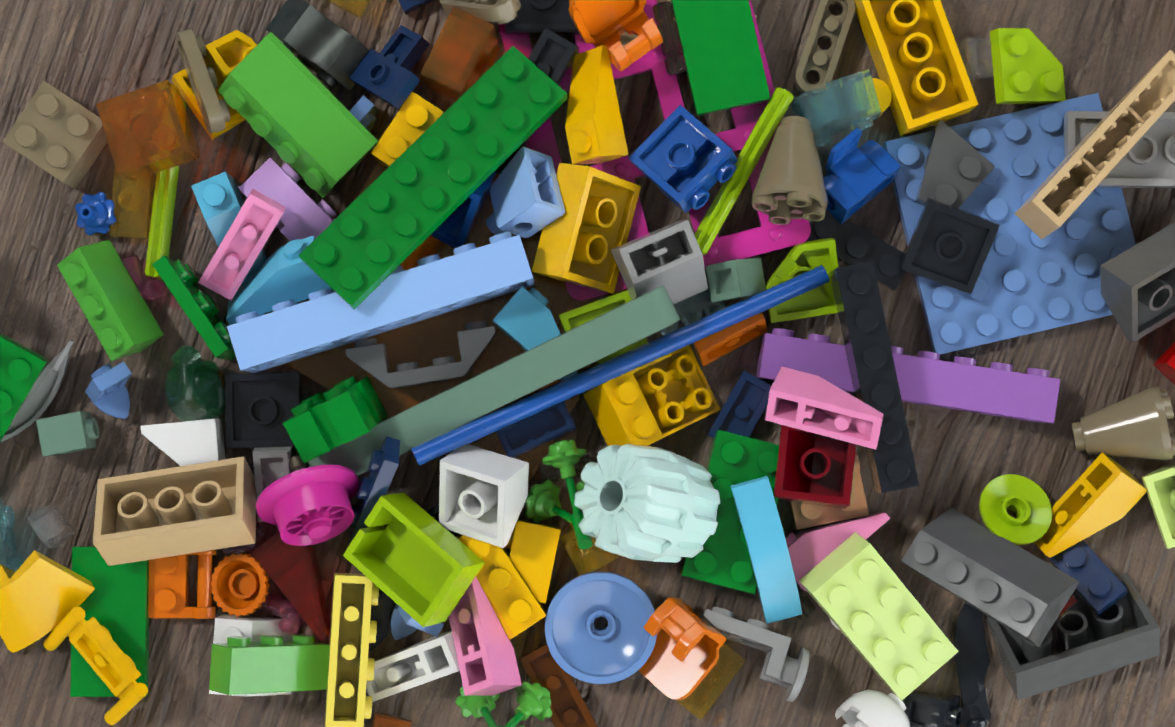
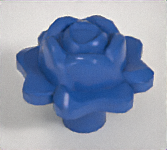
(95, 213)

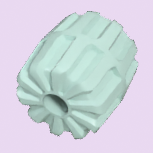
(647, 503)

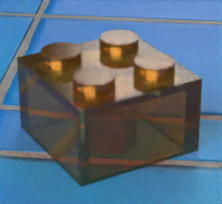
(460, 54)
(148, 130)

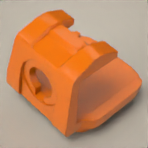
(605, 20)
(683, 649)

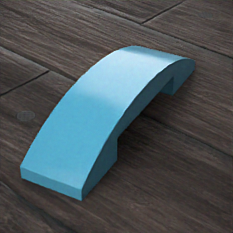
(767, 549)

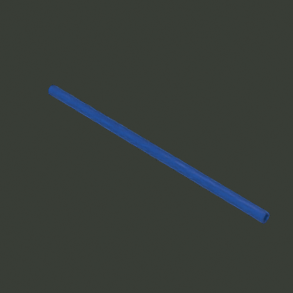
(620, 365)

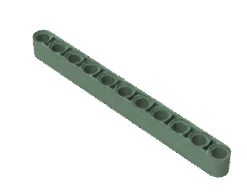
(511, 379)

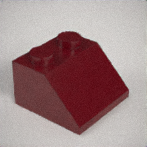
(814, 469)

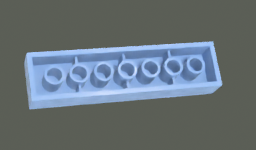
(400, 300)

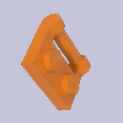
(170, 587)

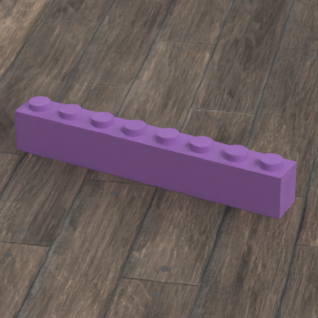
(922, 378)

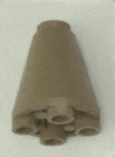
(791, 176)
(1130, 427)

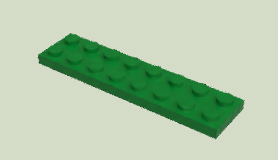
(433, 177)

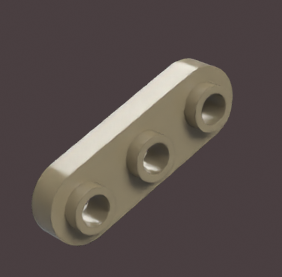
(488, 10)
(835, 31)
(202, 80)

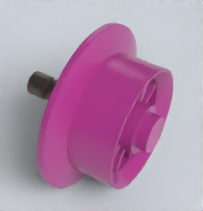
(309, 502)

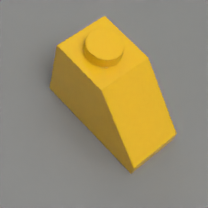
(534, 554)

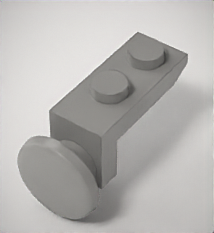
(755, 634)

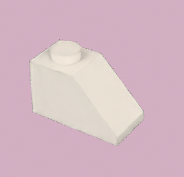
(189, 440)

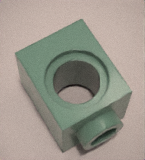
(735, 279)
(67, 433)

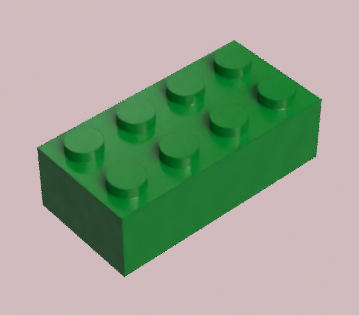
(725, 553)

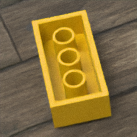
(917, 61)

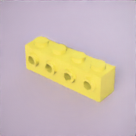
(348, 650)

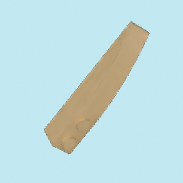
(1100, 150)

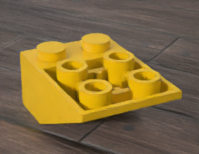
(652, 400)

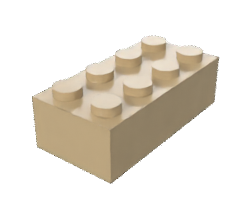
(175, 511)

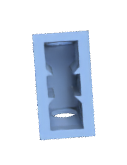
(525, 195)

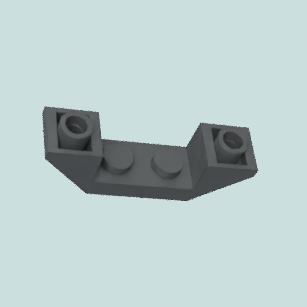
(375, 359)

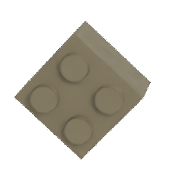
(58, 135)

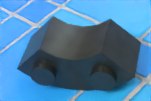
(318, 42)

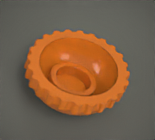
(239, 584)

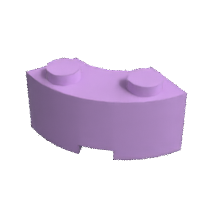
(302, 215)

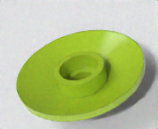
(1023, 498)

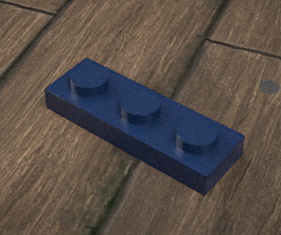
(382, 467)

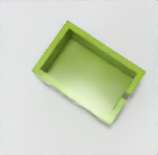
(413, 559)

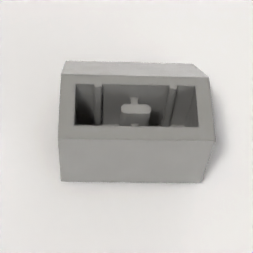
(663, 258)

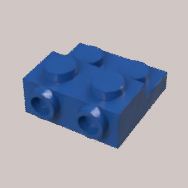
(684, 160)

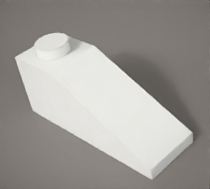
(413, 666)

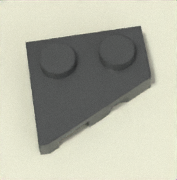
(951, 168)

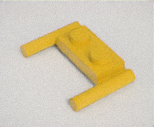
(104, 657)

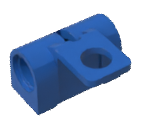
(856, 175)

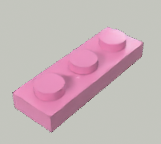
(242, 244)

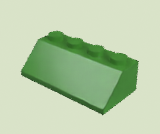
(297, 115)

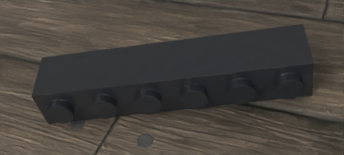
(874, 373)

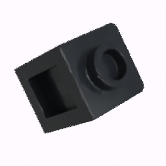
(933, 710)

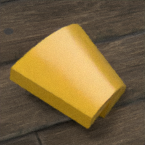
(223, 56)
(37, 599)

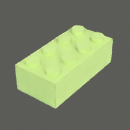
(878, 615)

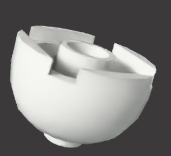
(873, 709)

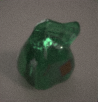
(194, 386)

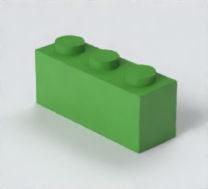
(110, 299)
(269, 665)

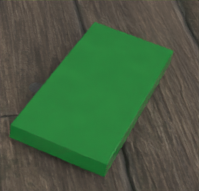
(720, 54)
(119, 606)

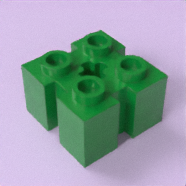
(334, 417)

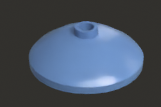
(594, 652)

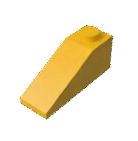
(593, 110)
(1091, 504)

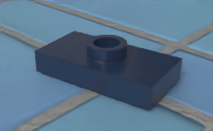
(384, 79)
(536, 430)

